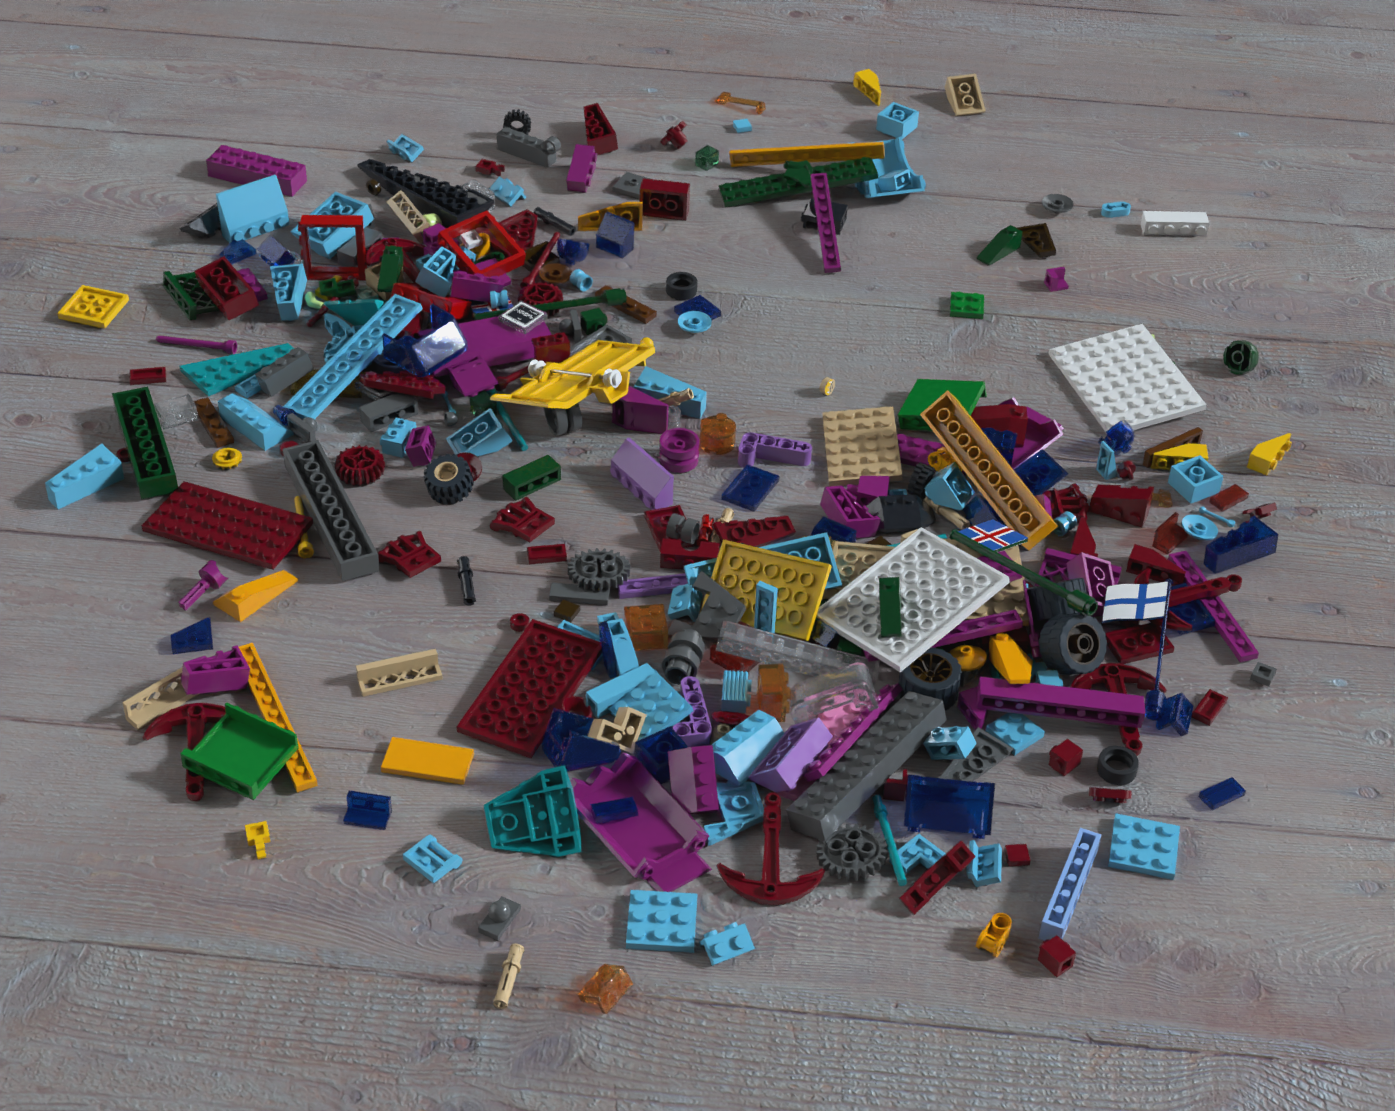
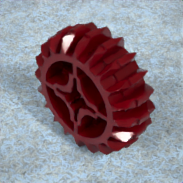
(540, 294)
(359, 465)

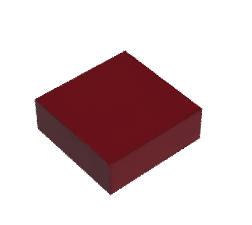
(1017, 855)

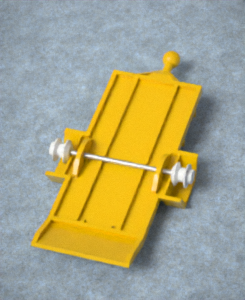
(595, 369)

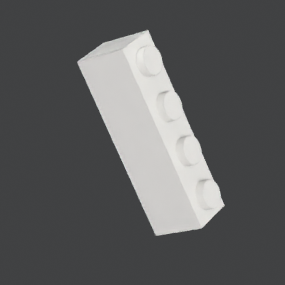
(1174, 223)

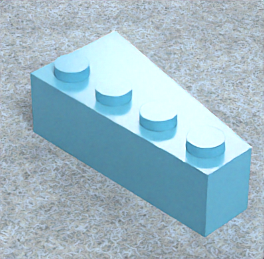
(289, 288)
(661, 385)

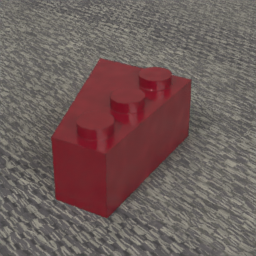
(1122, 504)

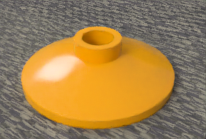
(969, 657)

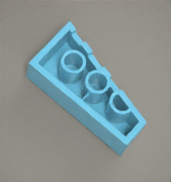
(84, 477)

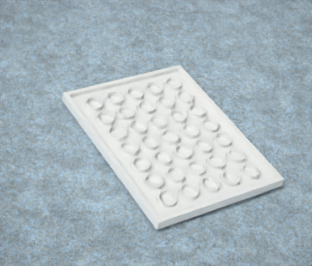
(1127, 379)
(937, 594)

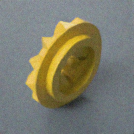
(220, 458)

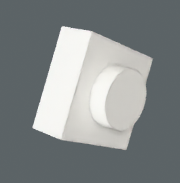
(471, 239)

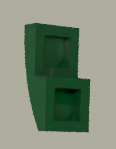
(337, 289)

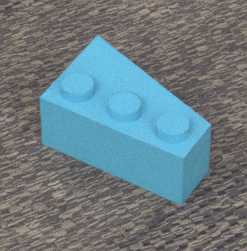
(438, 272)

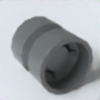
(684, 529)

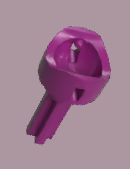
(210, 577)

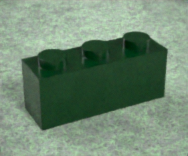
(531, 477)

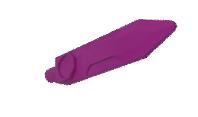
(1032, 636)

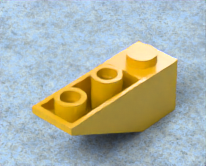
(868, 84)
(1266, 454)
(1172, 456)

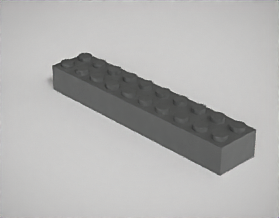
(331, 510)
(866, 766)

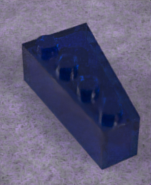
(1241, 546)

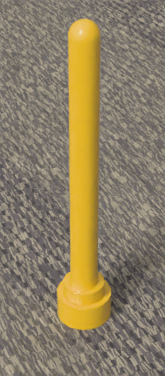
(305, 548)

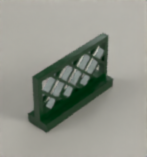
(183, 297)

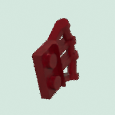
(1061, 503)
(531, 524)
(413, 562)

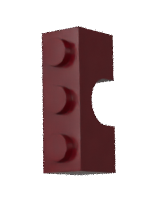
(675, 557)

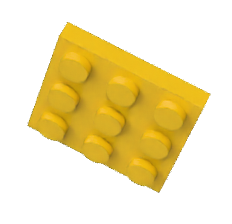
(93, 306)

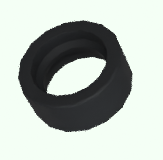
(681, 293)
(381, 364)
(1121, 754)

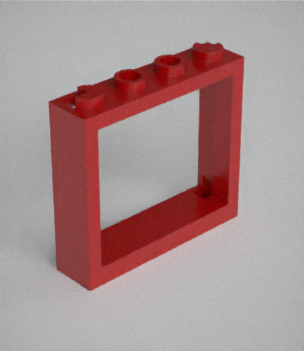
(345, 221)
(446, 237)

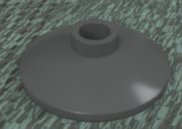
(1057, 203)

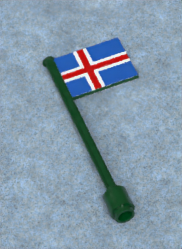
(610, 297)
(994, 537)

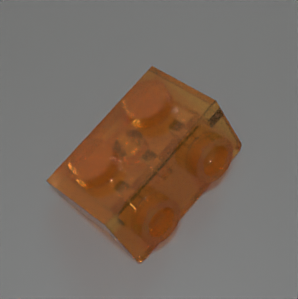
(606, 987)

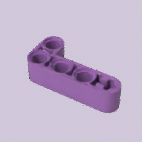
(773, 449)
(698, 726)

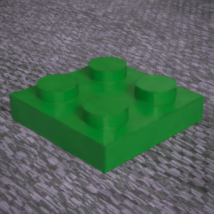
(967, 305)

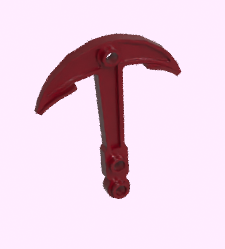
(417, 249)
(1209, 588)
(1114, 677)
(195, 717)
(758, 890)

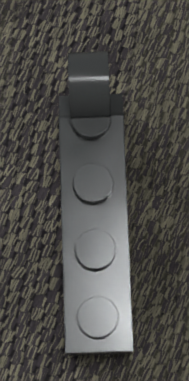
(528, 147)

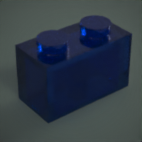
(274, 252)

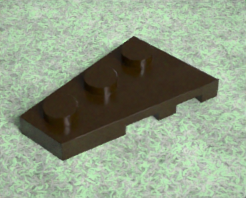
(1038, 239)

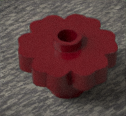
(675, 136)

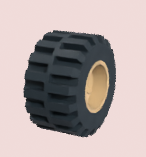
(448, 479)

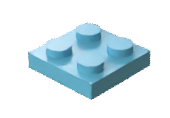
(1015, 731)

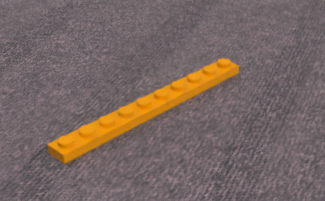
(814, 153)
(273, 711)

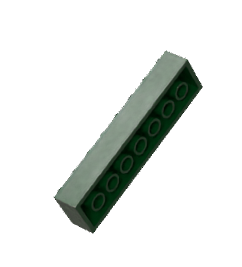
(145, 442)

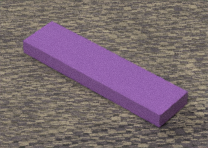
(650, 586)

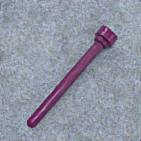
(229, 346)

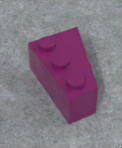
(581, 168)
(843, 508)
(216, 673)

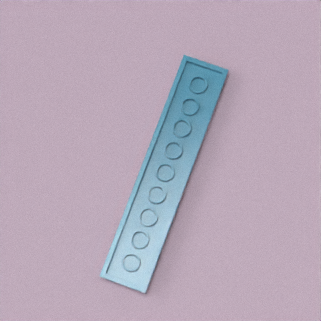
(353, 357)

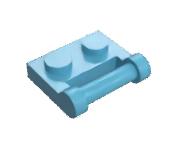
(427, 862)

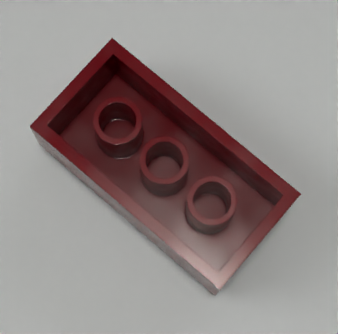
(226, 288)

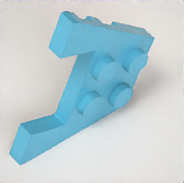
(739, 809)

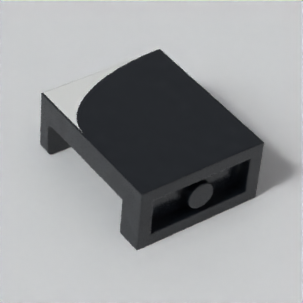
(839, 215)

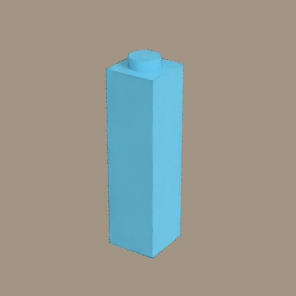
(607, 694)

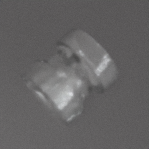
(673, 417)

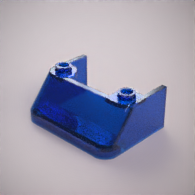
(430, 351)

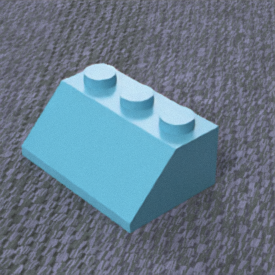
(949, 488)

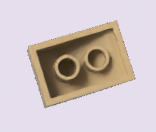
(964, 95)

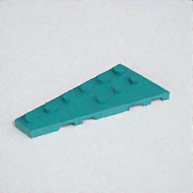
(224, 372)

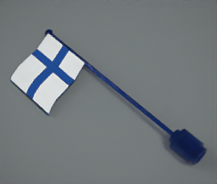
(1142, 603)

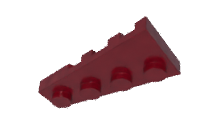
(755, 532)

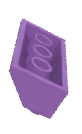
(642, 475)
(792, 756)

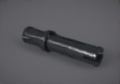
(553, 220)
(465, 575)

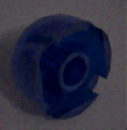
(572, 250)
(1119, 437)

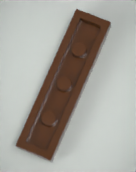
(633, 308)
(213, 423)
(1192, 436)

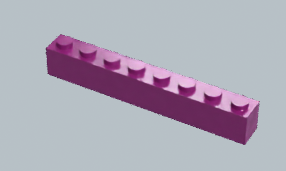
(1061, 702)

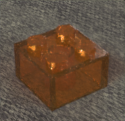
(647, 626)
(772, 690)

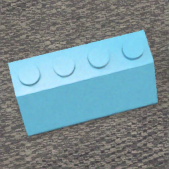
(252, 421)
(746, 746)

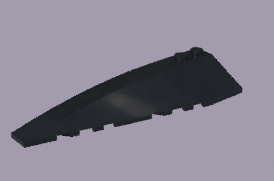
(427, 194)

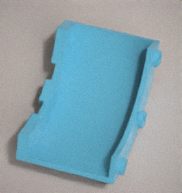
(894, 160)

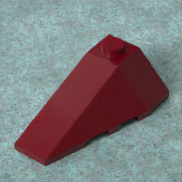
(1003, 418)

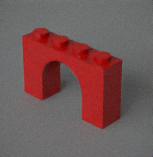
(456, 306)

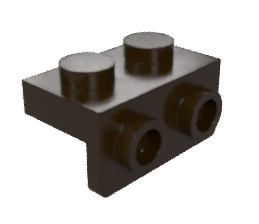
(534, 253)

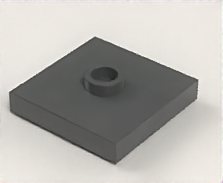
(629, 185)

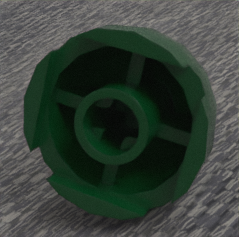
(1241, 357)

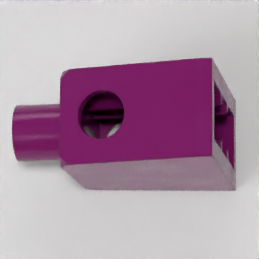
(869, 488)

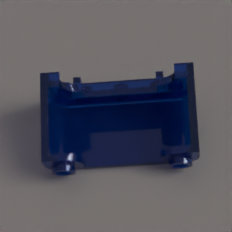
(569, 746)
(949, 805)

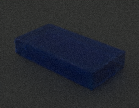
(1222, 793)

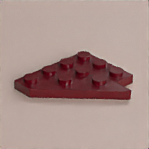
(520, 227)
(403, 383)

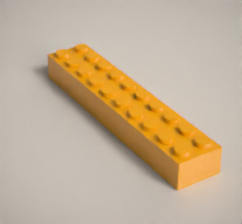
(988, 469)

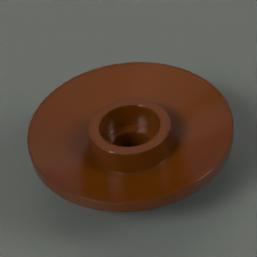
(555, 273)

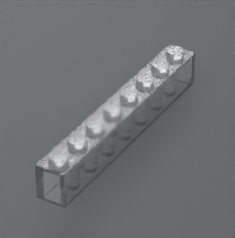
(790, 652)

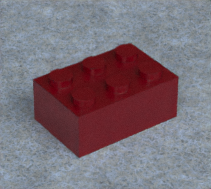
(665, 199)

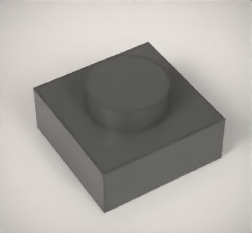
(1263, 674)

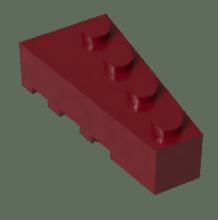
(599, 130)

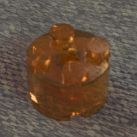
(717, 434)

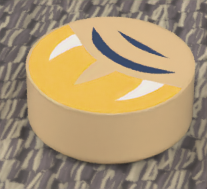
(827, 386)

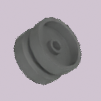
(561, 420)

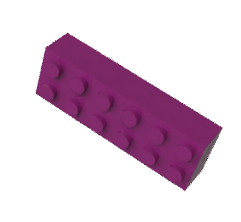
(246, 167)

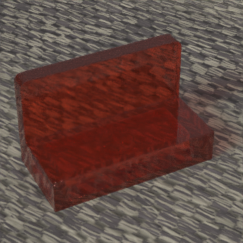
(1169, 535)

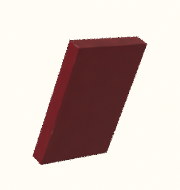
(658, 521)
(1137, 643)

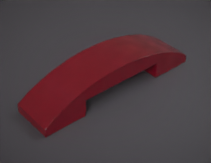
(936, 877)

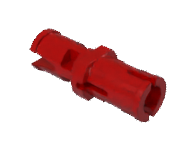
(705, 529)

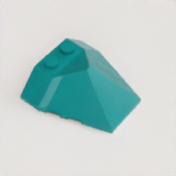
(357, 311)
(536, 816)

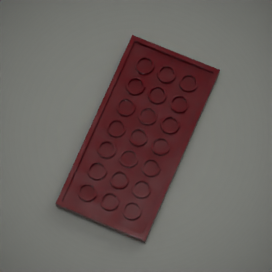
(228, 525)
(527, 686)

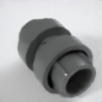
(683, 655)

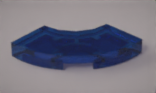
(608, 649)

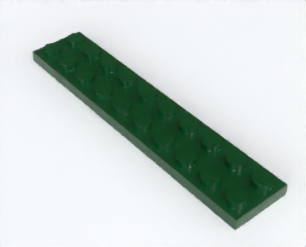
(777, 186)

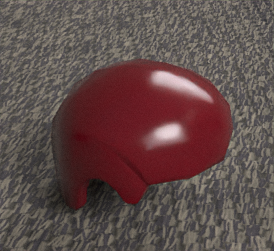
(576, 705)

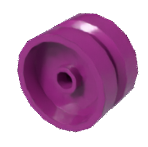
(679, 450)

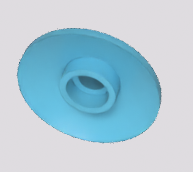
(694, 321)
(1199, 527)

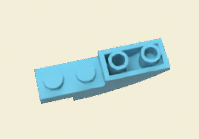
(623, 647)

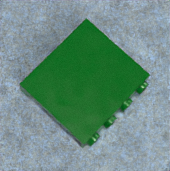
(928, 391)
(241, 752)

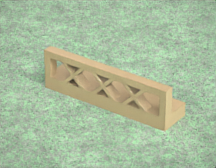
(405, 215)
(397, 669)
(163, 700)

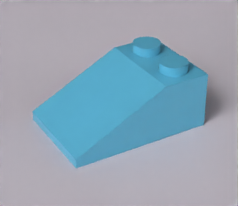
(480, 436)

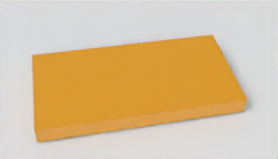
(427, 760)

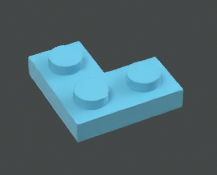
(918, 851)

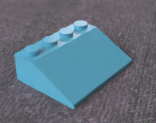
(252, 209)
(329, 240)
(814, 548)

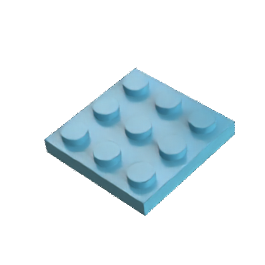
(657, 700)
(1144, 846)
(661, 921)

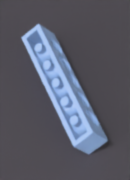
(1070, 885)

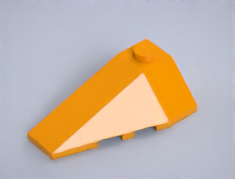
(629, 210)
(251, 596)
(1010, 659)

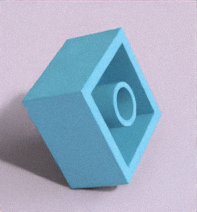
(897, 120)
(1195, 479)

